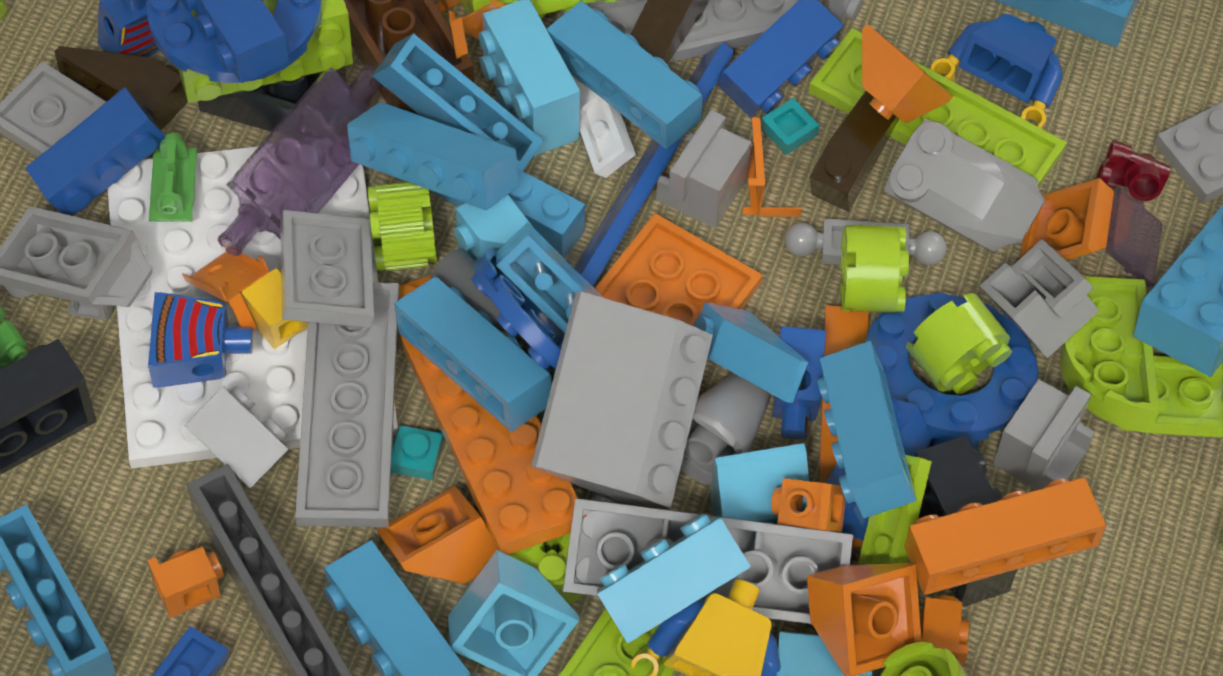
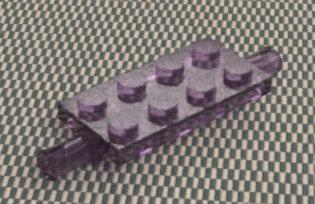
(300, 159)

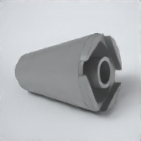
(723, 425)

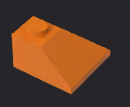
(896, 80)
(1073, 220)
(441, 538)
(865, 612)

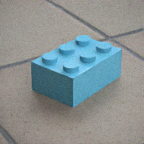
(530, 74)
(671, 576)

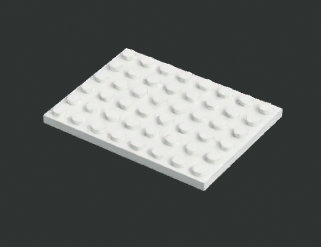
(267, 375)

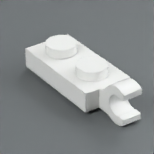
(603, 133)

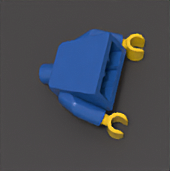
(1011, 57)

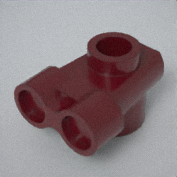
(1137, 171)

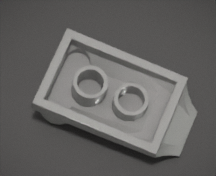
(964, 188)
(72, 260)

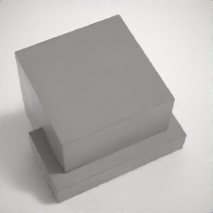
(707, 172)
(1042, 297)
(1045, 436)

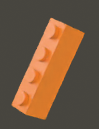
(1004, 534)

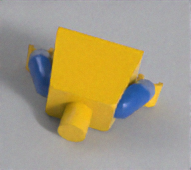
(716, 638)

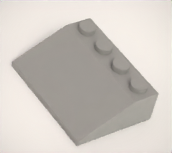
(622, 401)

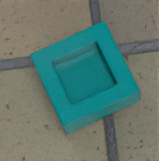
(789, 126)
(416, 452)

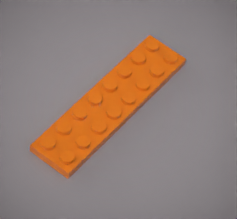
(513, 498)

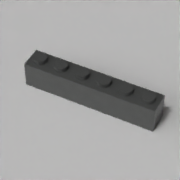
(263, 576)

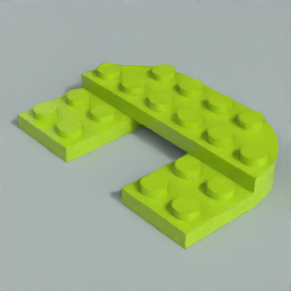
(1126, 379)

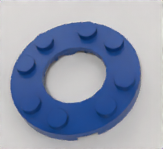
(183, 44)
(508, 298)
(946, 414)

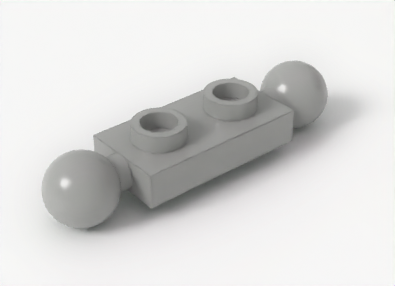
(803, 239)

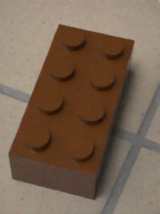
(382, 23)

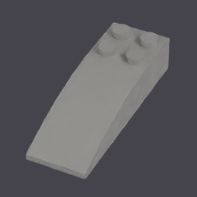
(777, 553)

